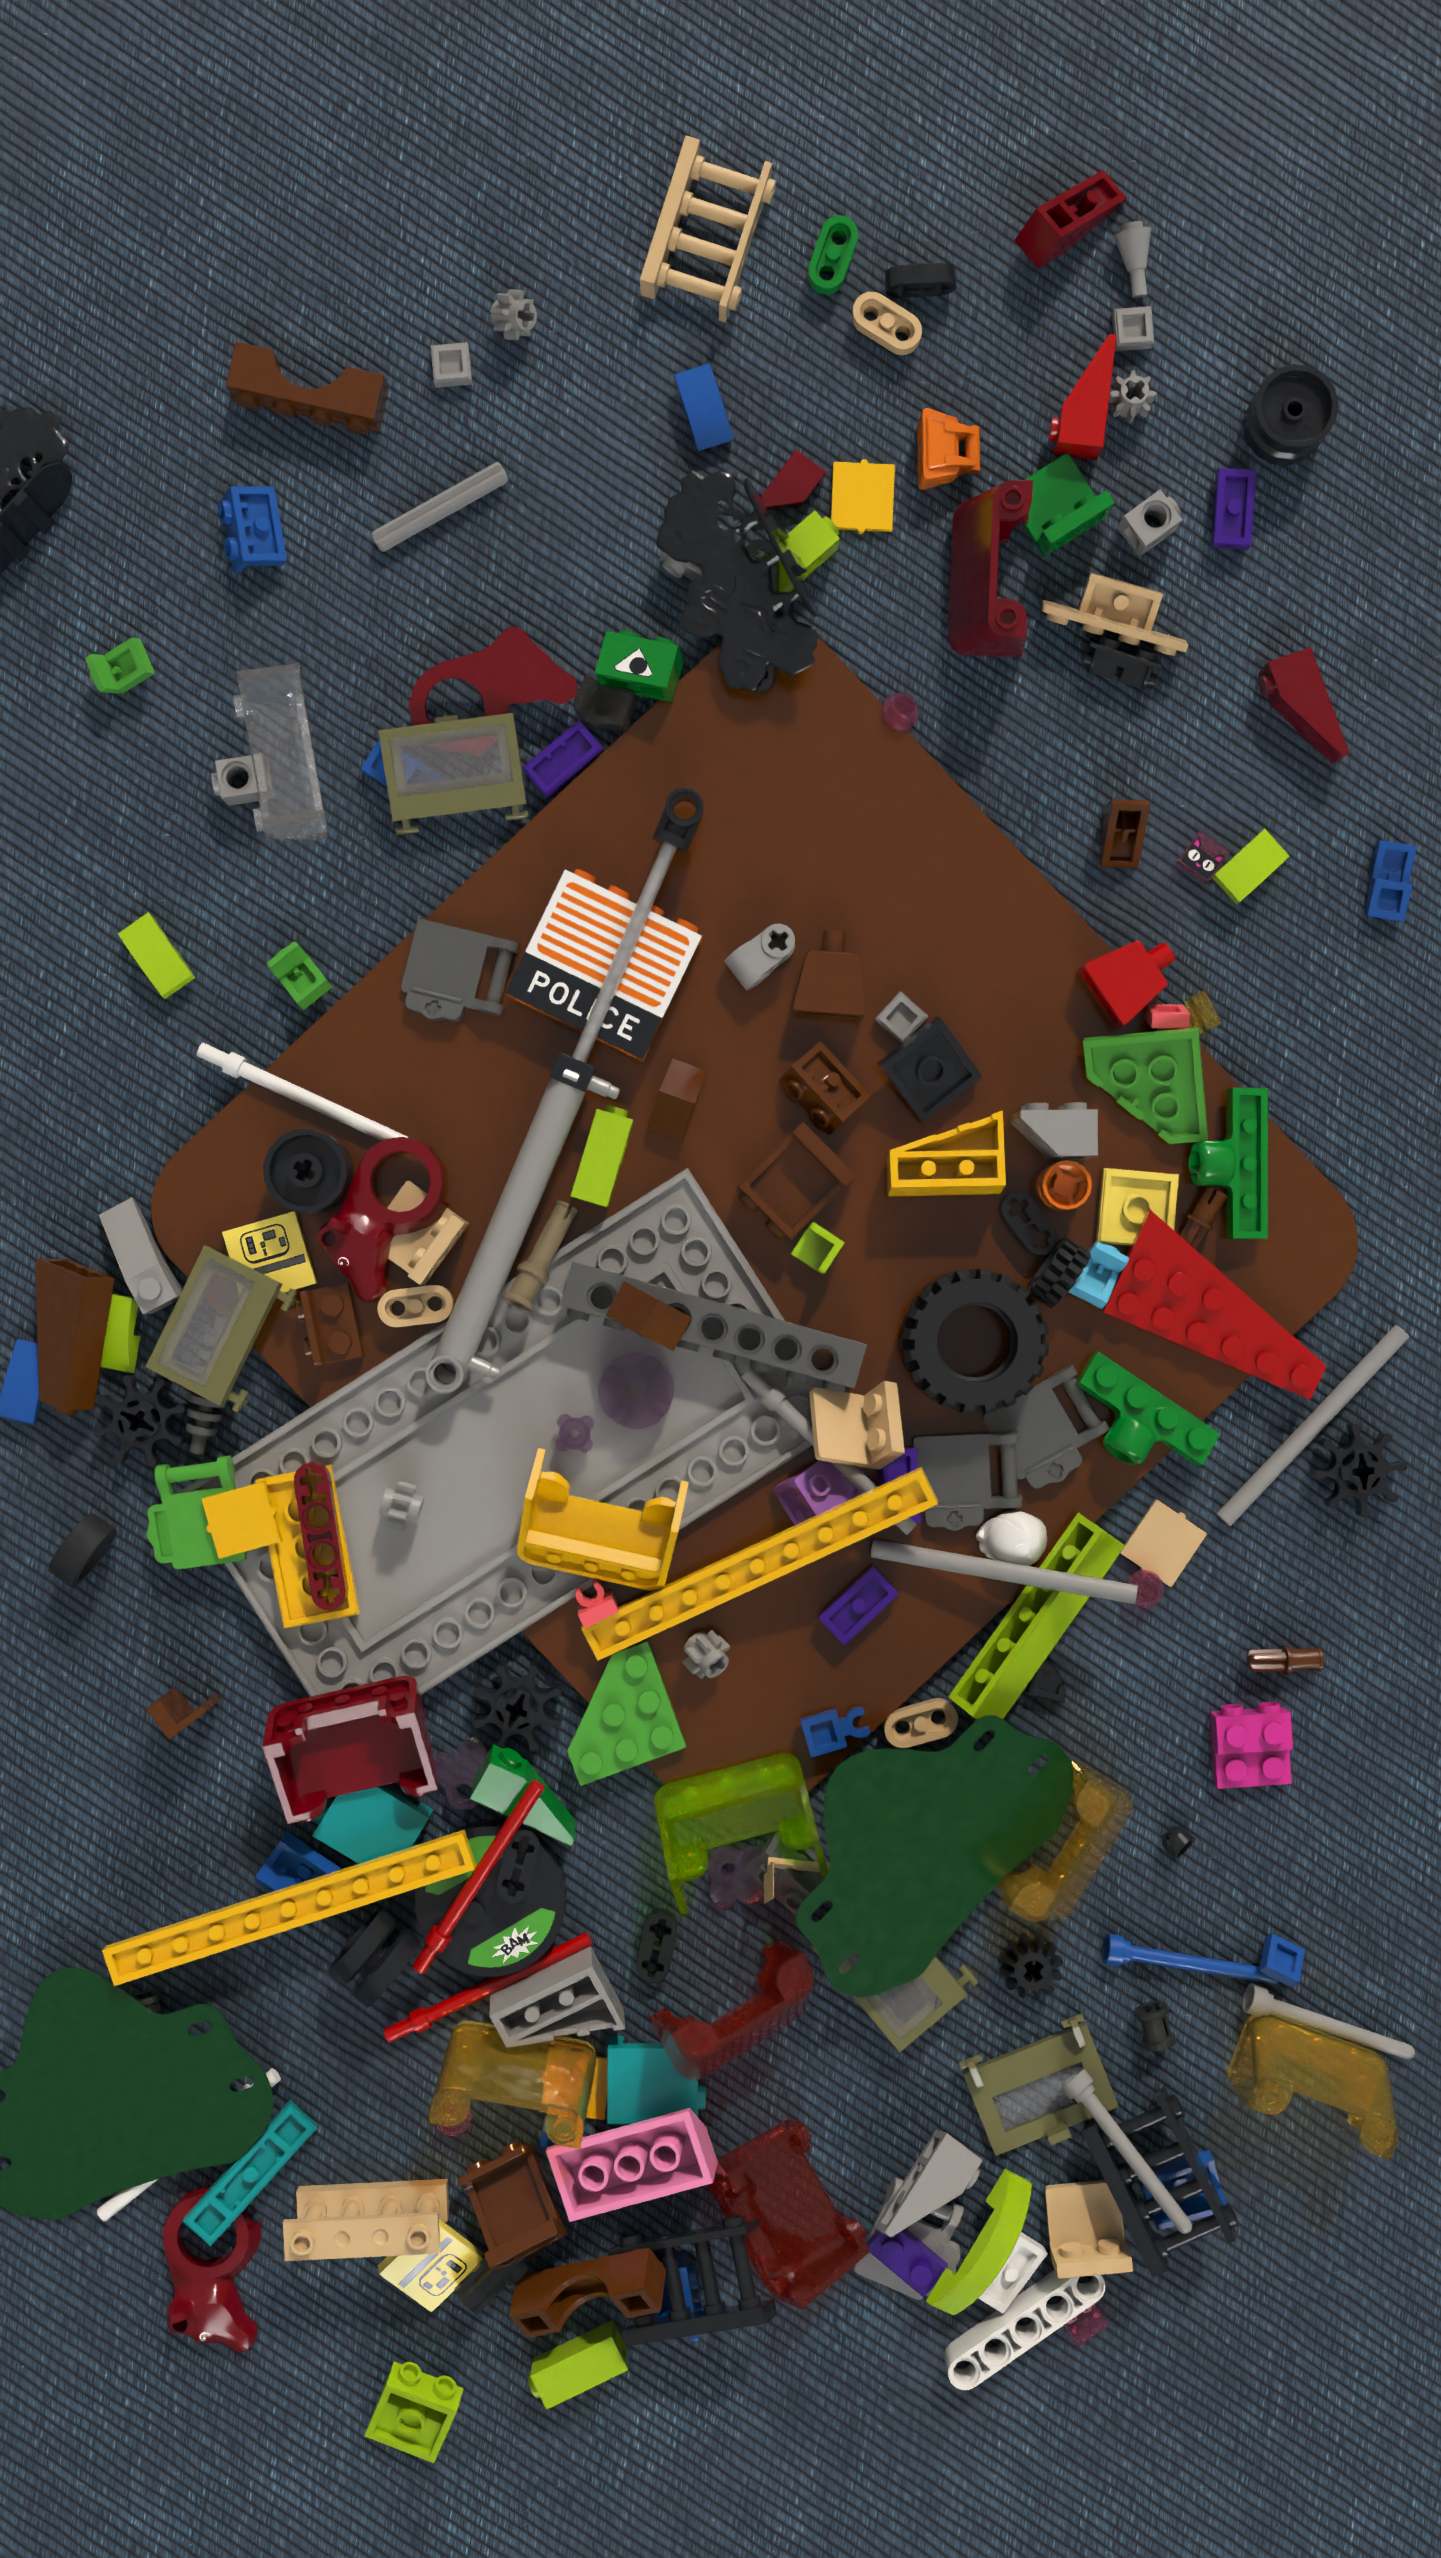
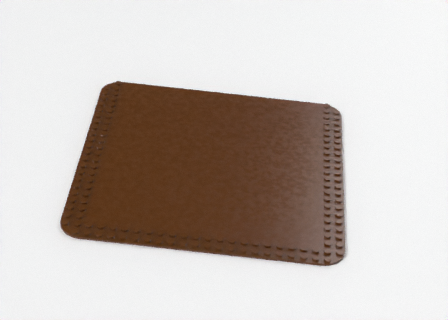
(816, 827)

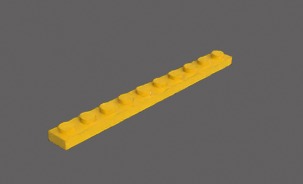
(762, 1563)
(289, 1907)

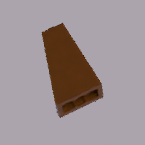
(70, 1332)

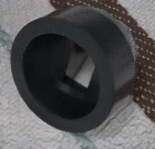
(1178, 1842)

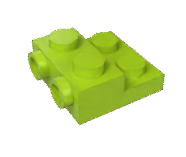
(414, 2411)

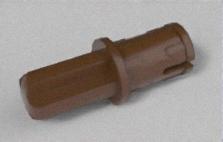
(1202, 1216)
(1285, 1660)

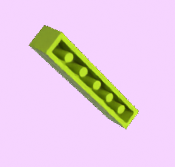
(1034, 1624)

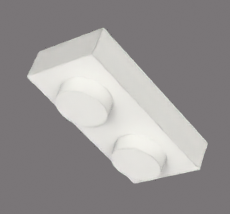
(1014, 2275)

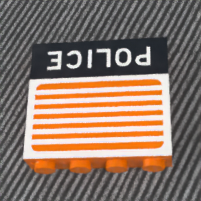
(575, 950)

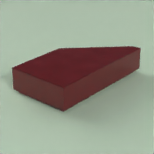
(793, 483)

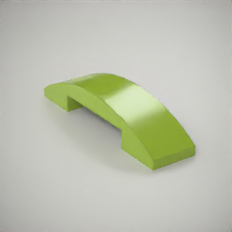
(990, 2250)

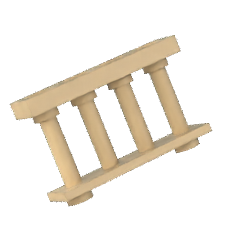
(681, 202)
(367, 2220)

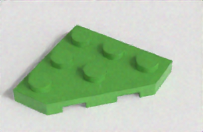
(1154, 1079)
(626, 1718)

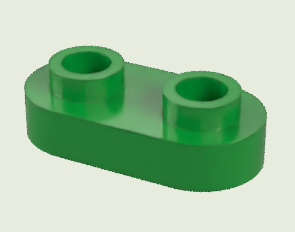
(833, 257)

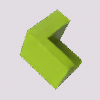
(817, 1248)

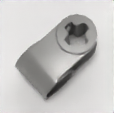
(755, 959)

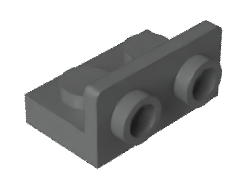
(790, 1885)

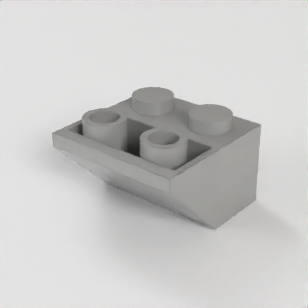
(1059, 1133)

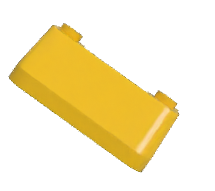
(596, 1536)

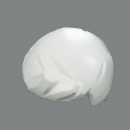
(1013, 1538)

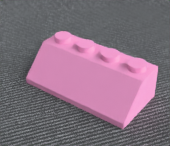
(633, 2164)

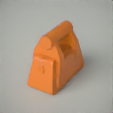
(939, 449)

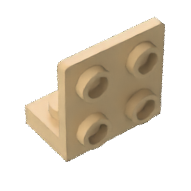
(424, 1249)
(857, 1426)
(1085, 2230)

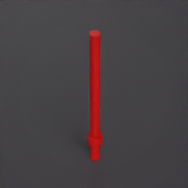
(440, 1934)
(422, 2018)

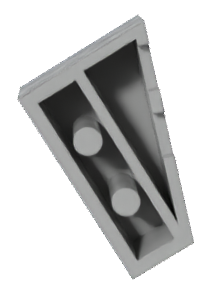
(557, 2002)

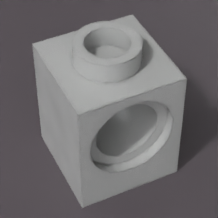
(1142, 536)
(222, 780)

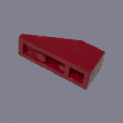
(1068, 218)
(1302, 700)

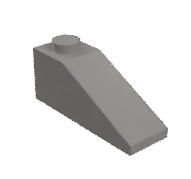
(140, 1258)
(934, 2180)

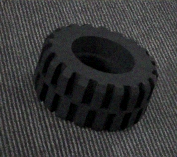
(1025, 1349)

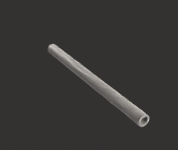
(1313, 1425)
(1004, 1571)

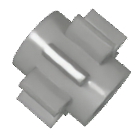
(513, 314)
(1132, 385)
(401, 1505)
(706, 1654)

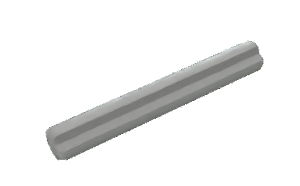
(439, 507)

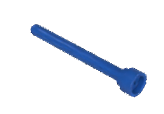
(1118, 1951)

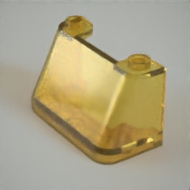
(1054, 1893)
(1288, 2057)
(535, 2076)

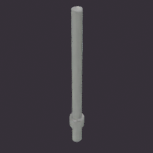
(775, 1400)

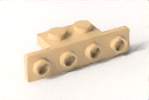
(1119, 609)

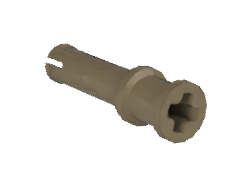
(533, 1272)

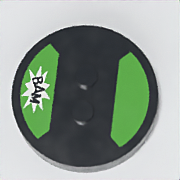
(494, 1933)

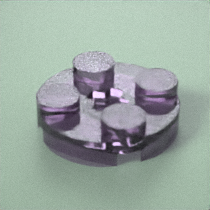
(624, 1408)

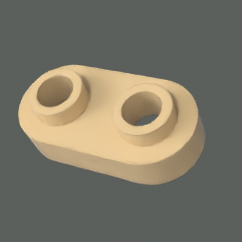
(890, 321)
(416, 1306)
(921, 1727)

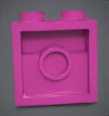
(1251, 1745)

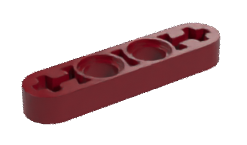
(315, 1536)

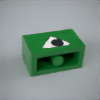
(640, 665)

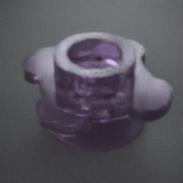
(567, 1441)

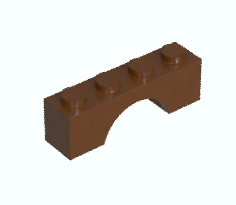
(351, 400)
(549, 2296)

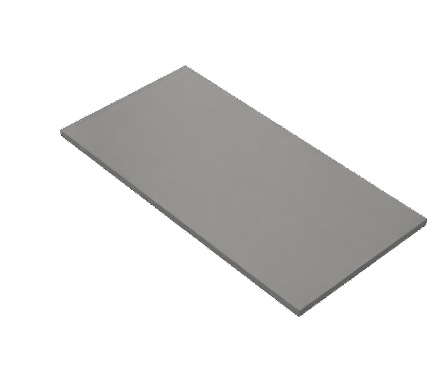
(455, 1577)

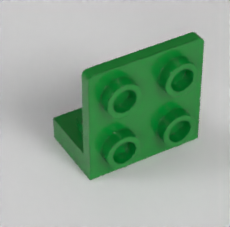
(1063, 505)

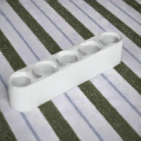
(1016, 2338)

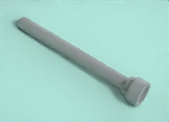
(1260, 2002)
(1081, 2089)

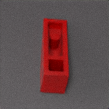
(1083, 416)

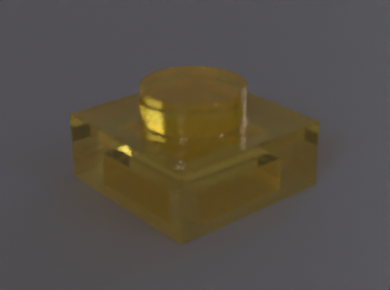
(1201, 1012)

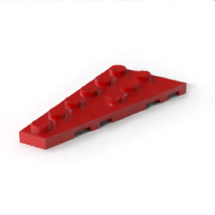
(1193, 1304)

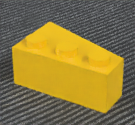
(951, 1163)

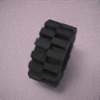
(1058, 1272)

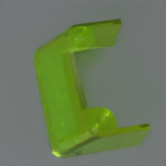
(731, 1808)

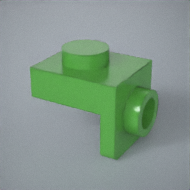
(121, 667)
(299, 975)

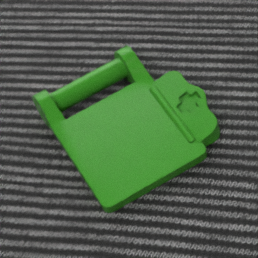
(180, 1521)

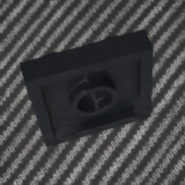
(930, 1069)

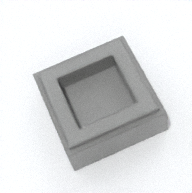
(1133, 328)
(451, 365)
(901, 1017)

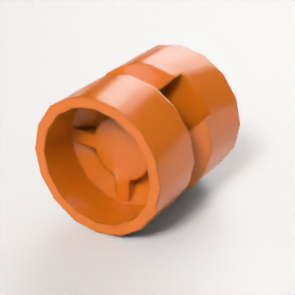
(1063, 1185)

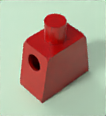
(1127, 979)

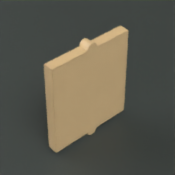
(1163, 1542)

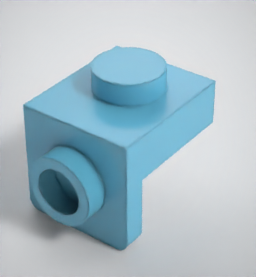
(1099, 1275)

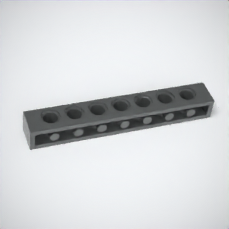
(846, 1353)

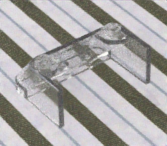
(281, 753)

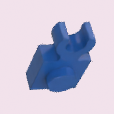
(826, 1731)

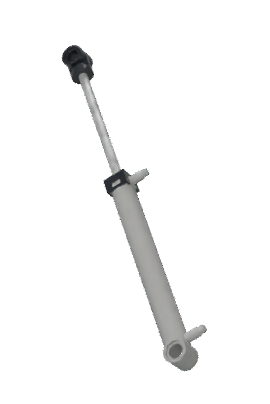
(548, 1132)

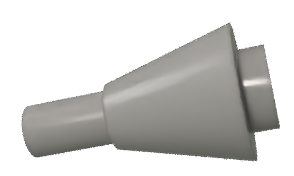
(1134, 247)

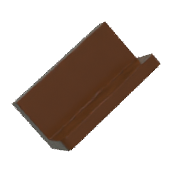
(175, 1713)

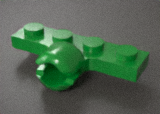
(1239, 1163)
(1143, 1415)

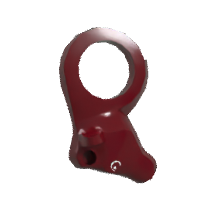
(504, 674)
(363, 1229)
(204, 2289)

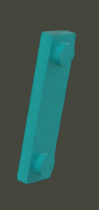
(250, 2173)

